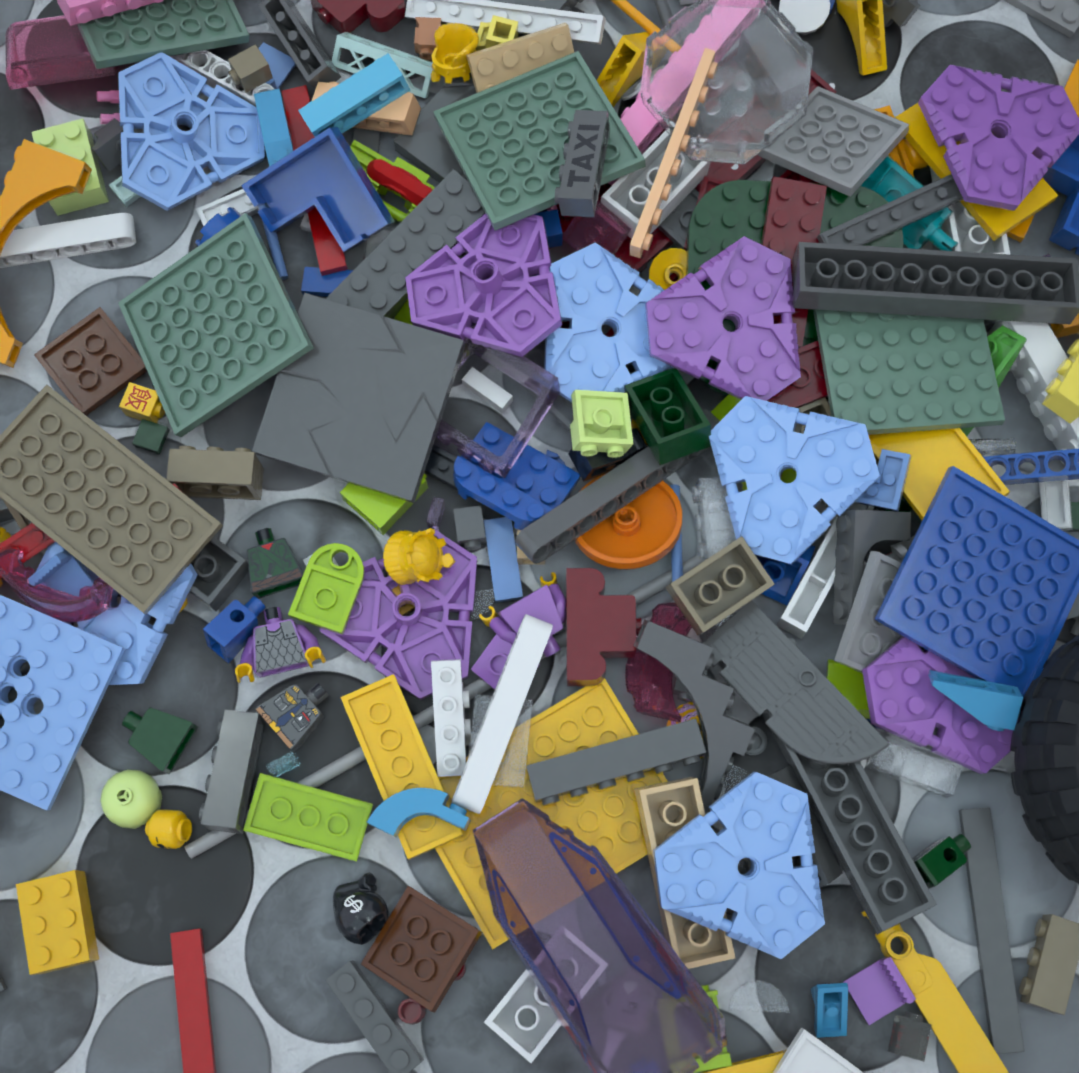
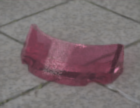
(52, 602)
(651, 680)

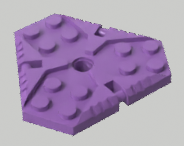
(1002, 134)
(747, 288)
(510, 307)
(415, 638)
(911, 708)

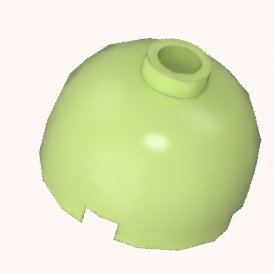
(140, 805)

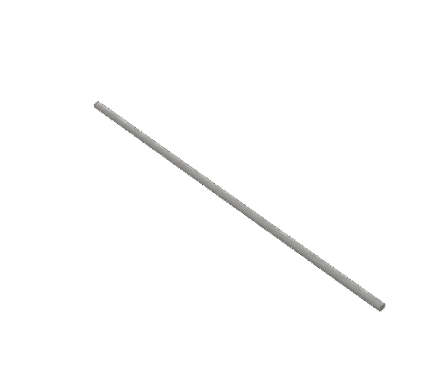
(427, 716)

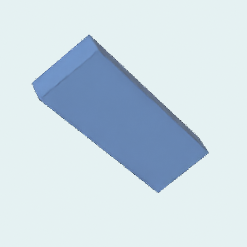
(503, 559)

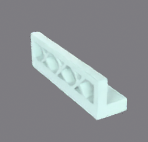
(376, 50)

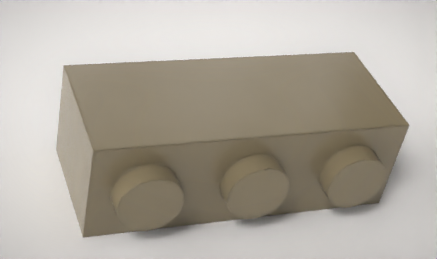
(1051, 964)

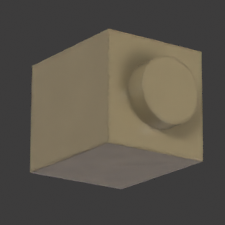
(249, 69)

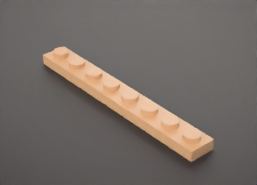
(670, 163)

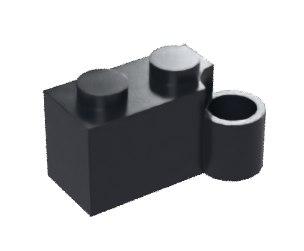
(600, 464)

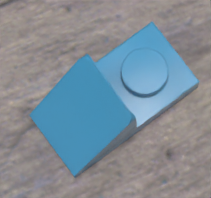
(830, 1009)

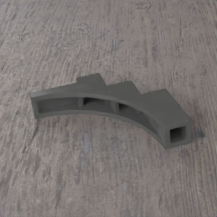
(710, 697)

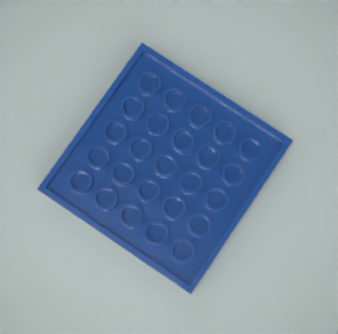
(984, 583)

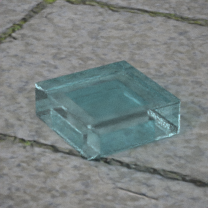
(283, 764)

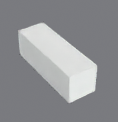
(487, 390)

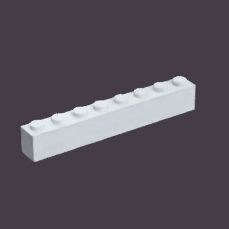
(814, 584)

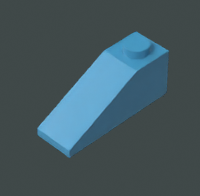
(273, 125)
(987, 701)

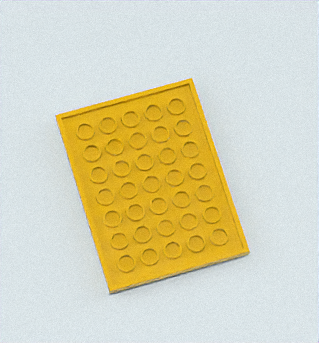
(598, 818)

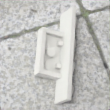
(449, 717)

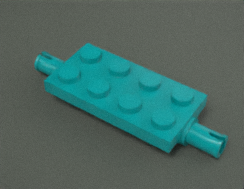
(893, 182)

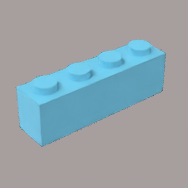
(356, 97)

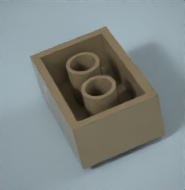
(216, 473)
(719, 585)

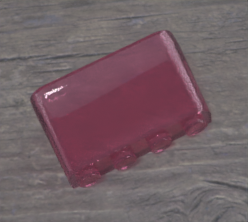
(48, 53)

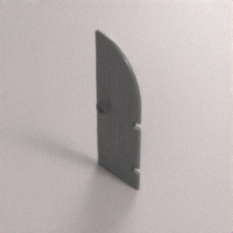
(779, 678)

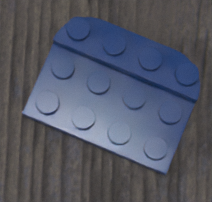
(529, 490)

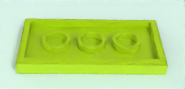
(308, 817)

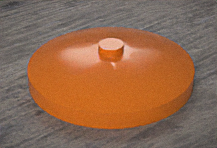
(637, 532)

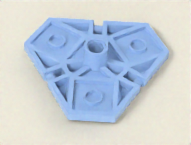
(169, 162)
(595, 293)
(759, 443)
(130, 627)
(772, 902)

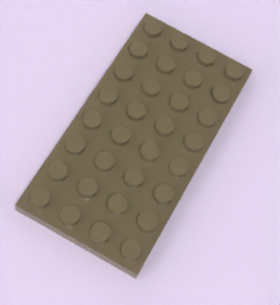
(100, 500)

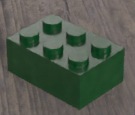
(668, 416)

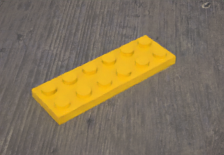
(397, 758)

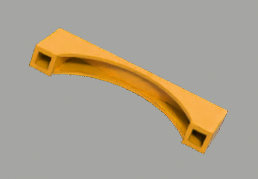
(35, 179)

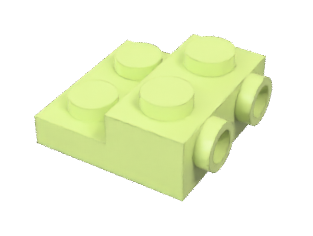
(601, 423)

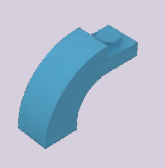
(412, 803)

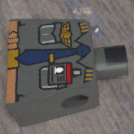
(294, 714)

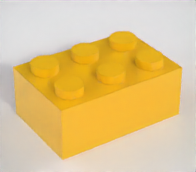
(57, 922)

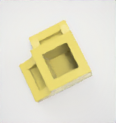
(496, 32)

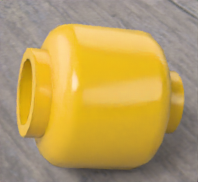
(168, 829)

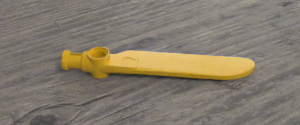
(942, 1006)

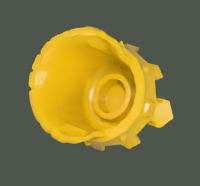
(452, 46)
(415, 556)

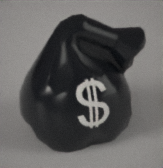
(359, 910)

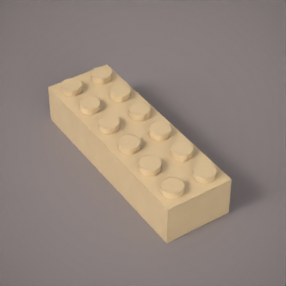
(662, 812)

